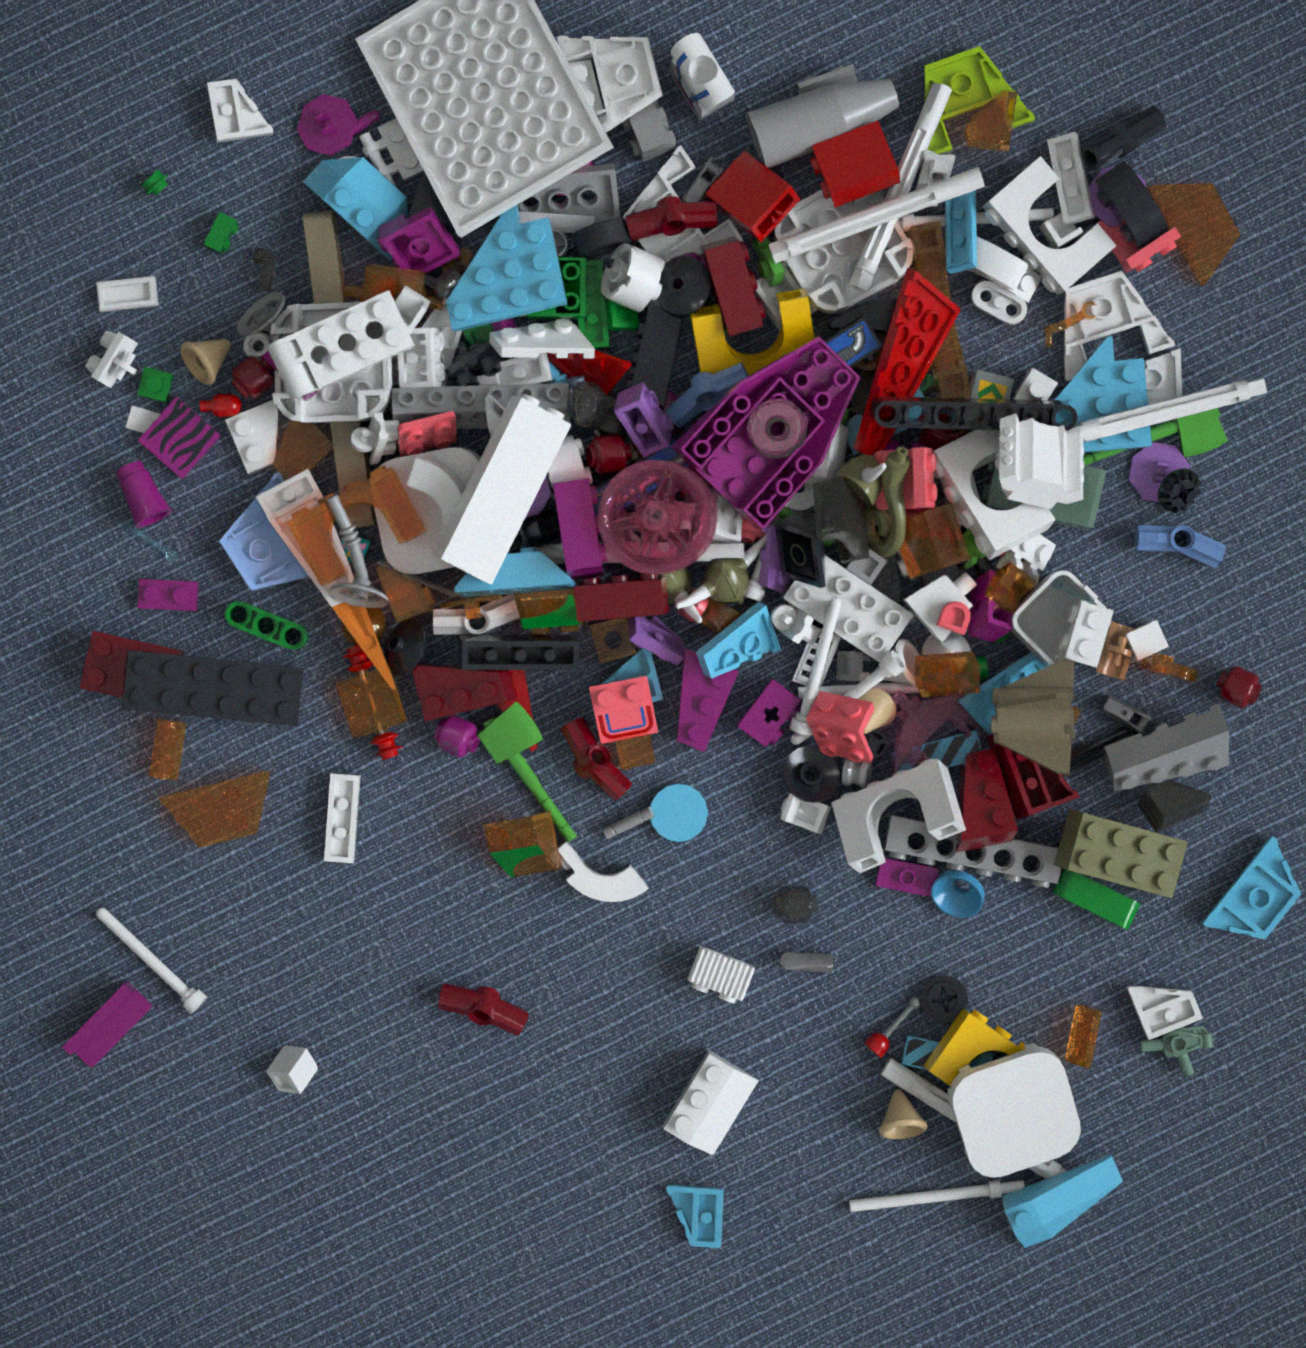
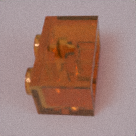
(947, 674)

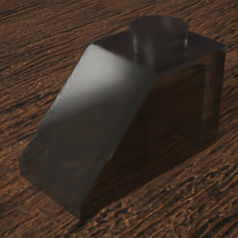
(1171, 803)

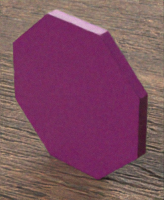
(327, 125)

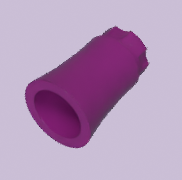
(142, 495)

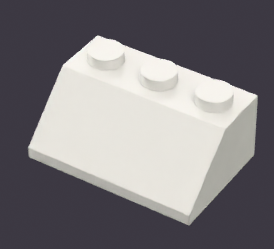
(710, 1103)

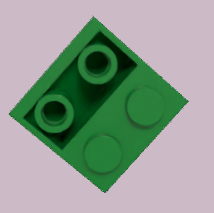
(574, 281)

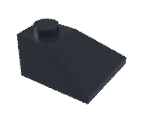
(800, 549)

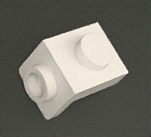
(805, 814)

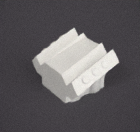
(1039, 462)

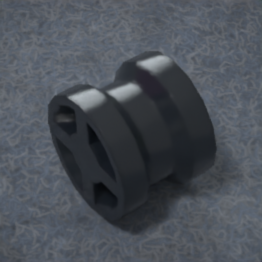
(876, 742)

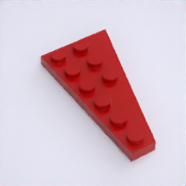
(912, 342)

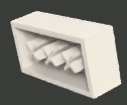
(865, 614)

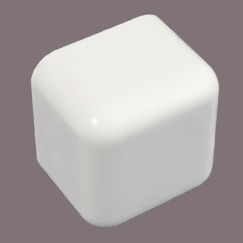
(1044, 616)

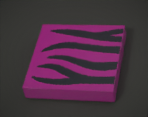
(179, 438)

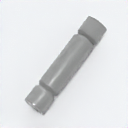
(628, 822)

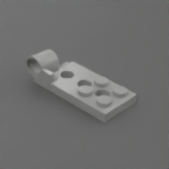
(595, 178)

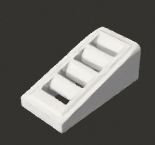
(798, 678)

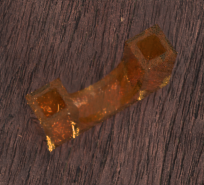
(314, 527)

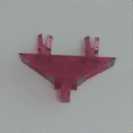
(920, 721)

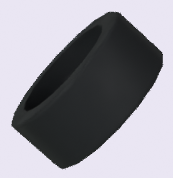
(601, 238)

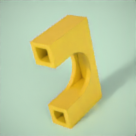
(717, 355)
(964, 1041)

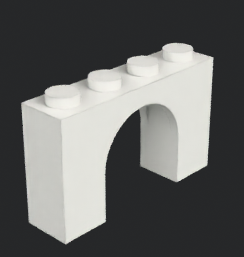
(1011, 213)
(993, 529)
(860, 811)

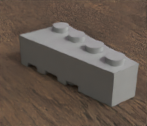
(650, 132)
(1170, 752)

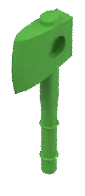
(1196, 433)
(505, 740)

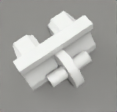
(934, 169)
(115, 360)
(377, 438)
(794, 624)

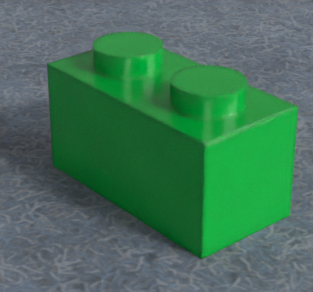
(221, 233)

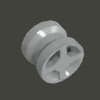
(856, 773)

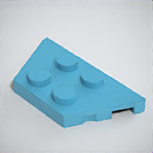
(1257, 895)

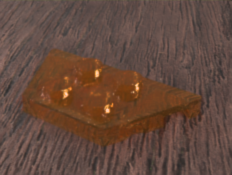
(1201, 221)
(220, 809)

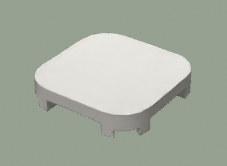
(829, 268)
(347, 399)
(416, 554)
(1015, 1111)

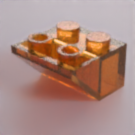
(933, 541)

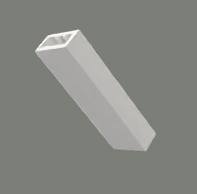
(502, 488)

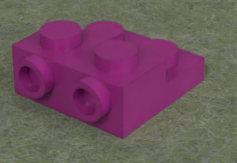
(418, 241)

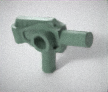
(1179, 1043)

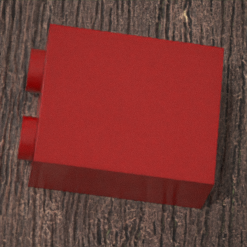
(854, 164)
(752, 196)

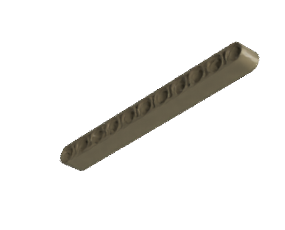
(327, 287)

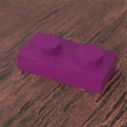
(168, 595)

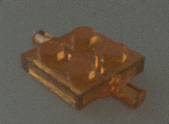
(384, 278)

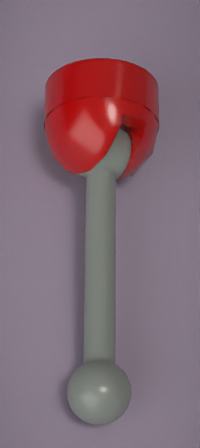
(879, 1042)

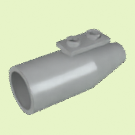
(821, 111)

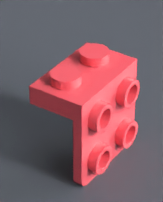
(1130, 256)
(427, 433)
(919, 483)
(839, 726)

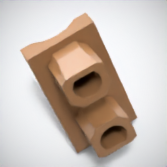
(1115, 652)

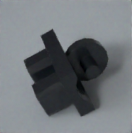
(472, 361)
(539, 529)

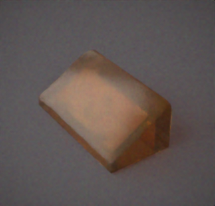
(1083, 1035)

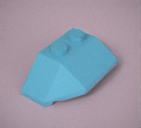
(358, 195)
(519, 573)

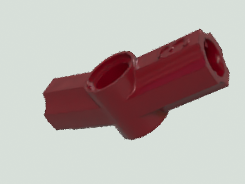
(671, 218)
(594, 759)
(483, 1007)

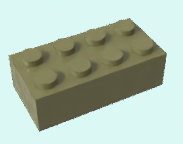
(1120, 853)

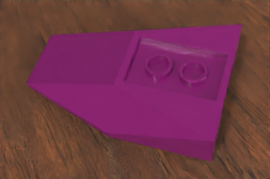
(720, 445)

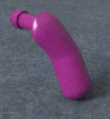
(366, 120)

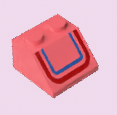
(623, 709)

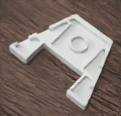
(623, 70)
(692, 238)
(1117, 310)

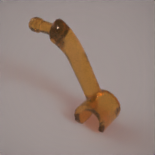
(1068, 322)

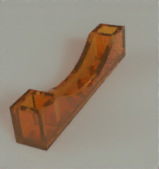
(930, 261)

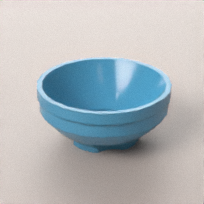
(954, 900)

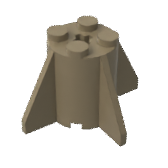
(1037, 716)

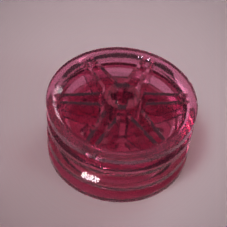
(618, 525)

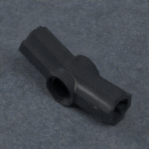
(1123, 138)

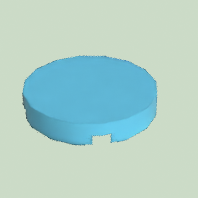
(679, 812)

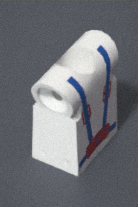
(700, 76)

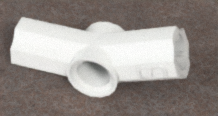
(455, 621)

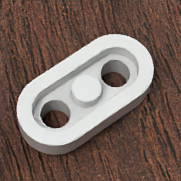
(999, 301)

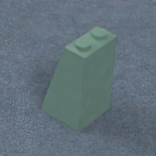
(1075, 515)

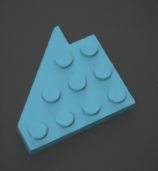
(509, 275)
(1106, 389)

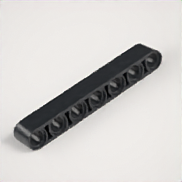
(959, 409)

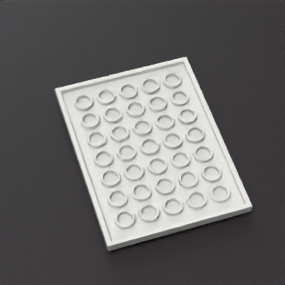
(483, 102)

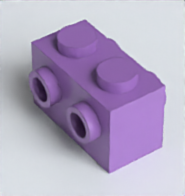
(643, 419)

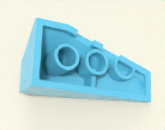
(1052, 1204)

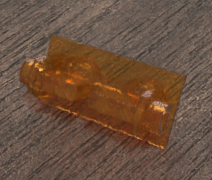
(167, 749)

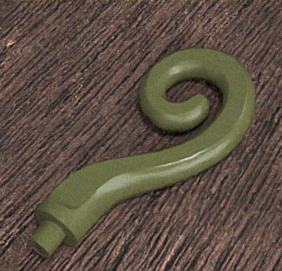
(895, 525)

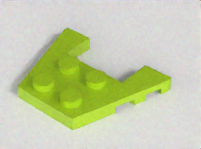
(973, 84)

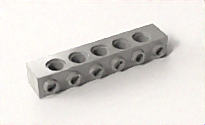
(469, 401)
(901, 828)

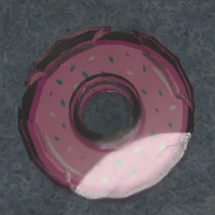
(769, 413)

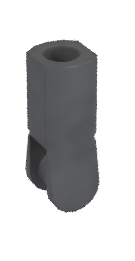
(700, 186)
(1123, 712)
(807, 962)

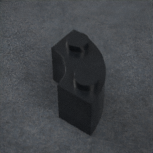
(1132, 205)

